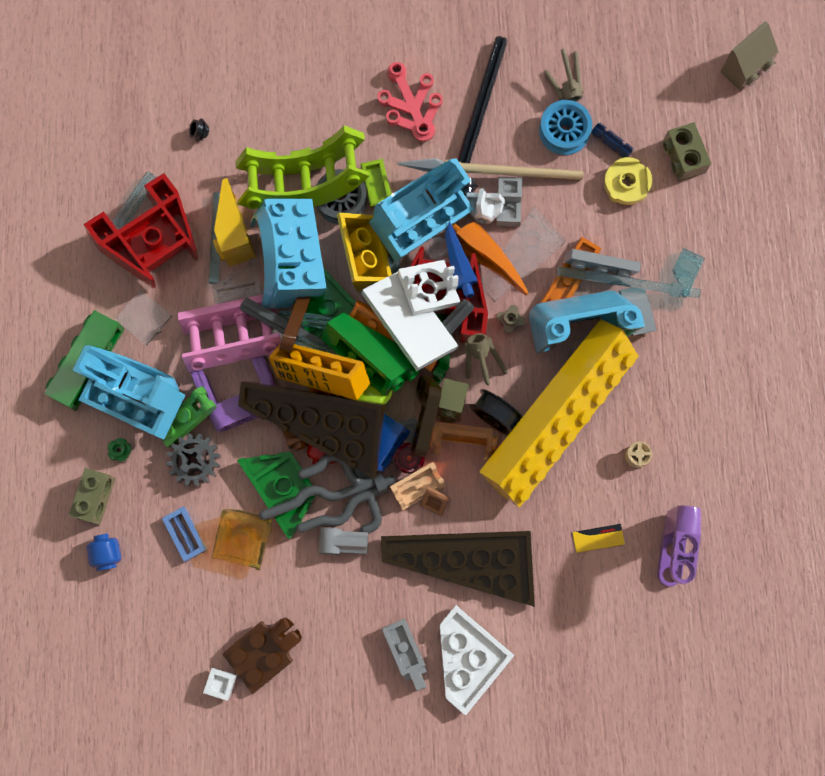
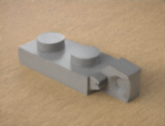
(406, 652)

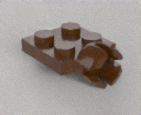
(262, 653)

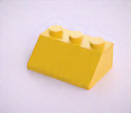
(363, 250)

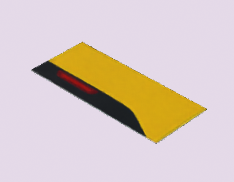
(598, 538)

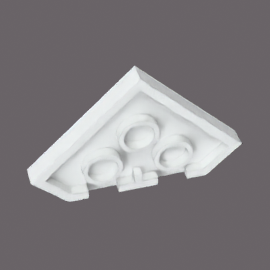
(469, 659)

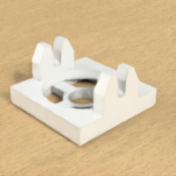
(411, 290)

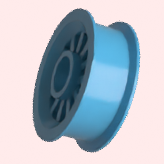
(552, 120)

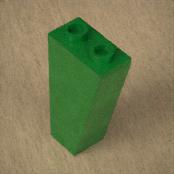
(382, 357)

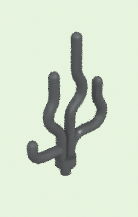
(364, 489)

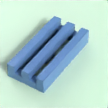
(194, 552)

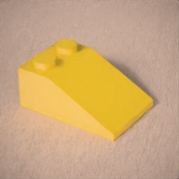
(231, 234)

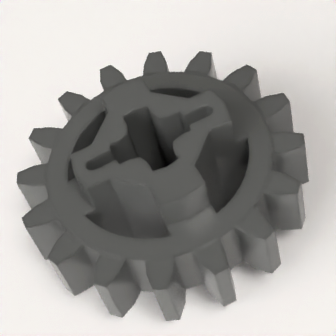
(199, 453)

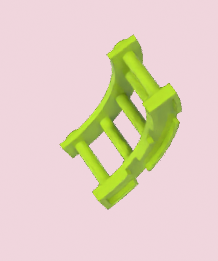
(303, 161)

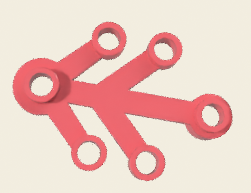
(411, 105)

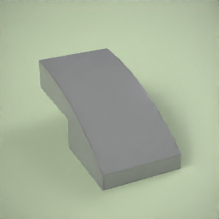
(511, 191)
(640, 299)

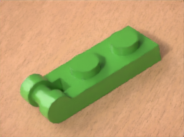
(189, 415)

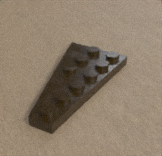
(325, 421)
(481, 561)

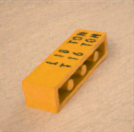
(321, 371)

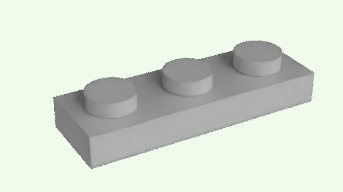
(601, 263)

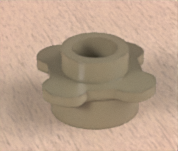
(508, 325)

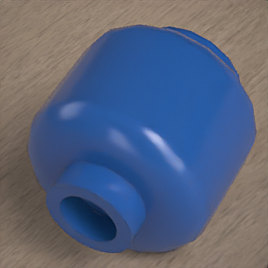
(103, 552)

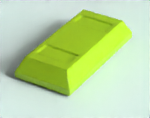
(377, 182)

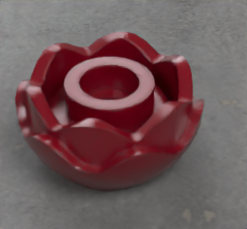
(403, 464)

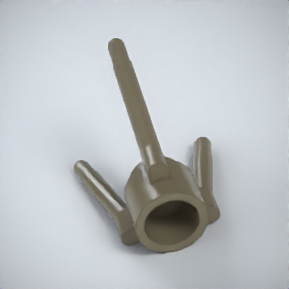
(571, 89)
(479, 346)

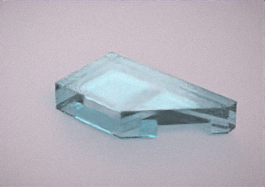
(687, 267)

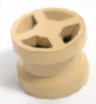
(641, 451)

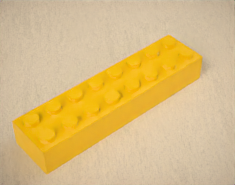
(560, 413)

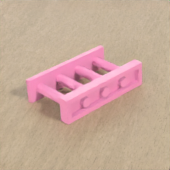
(215, 318)

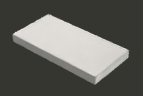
(418, 336)

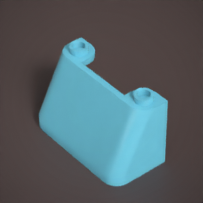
(551, 319)

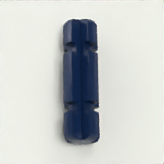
(612, 140)

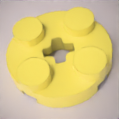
(636, 172)

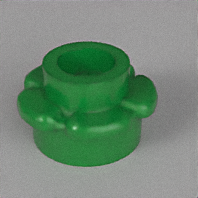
(123, 454)

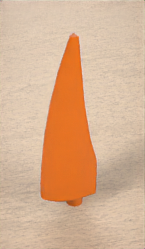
(488, 253)

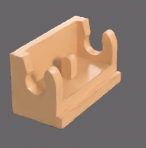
(413, 487)

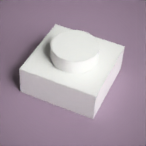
(220, 684)

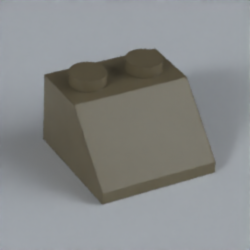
(751, 57)

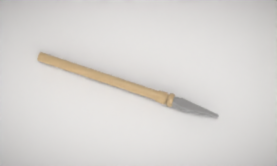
(429, 164)

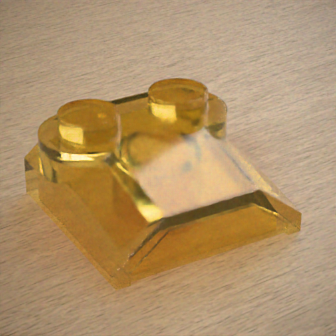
(241, 538)

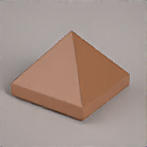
(435, 501)

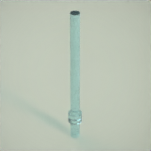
(673, 289)

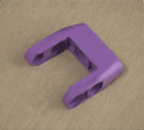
(228, 413)
(680, 524)

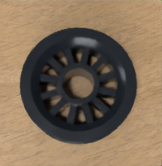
(496, 412)

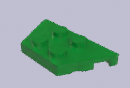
(278, 482)

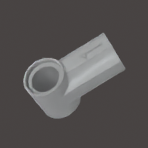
(335, 541)

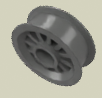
(358, 207)

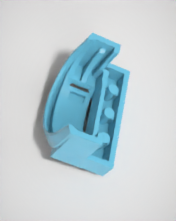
(411, 217)
(289, 240)
(141, 383)

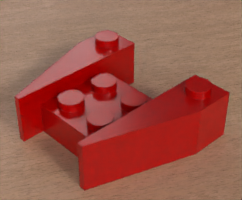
(148, 238)
(477, 320)

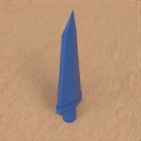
(460, 262)

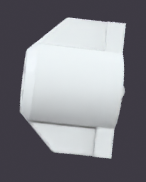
(486, 206)

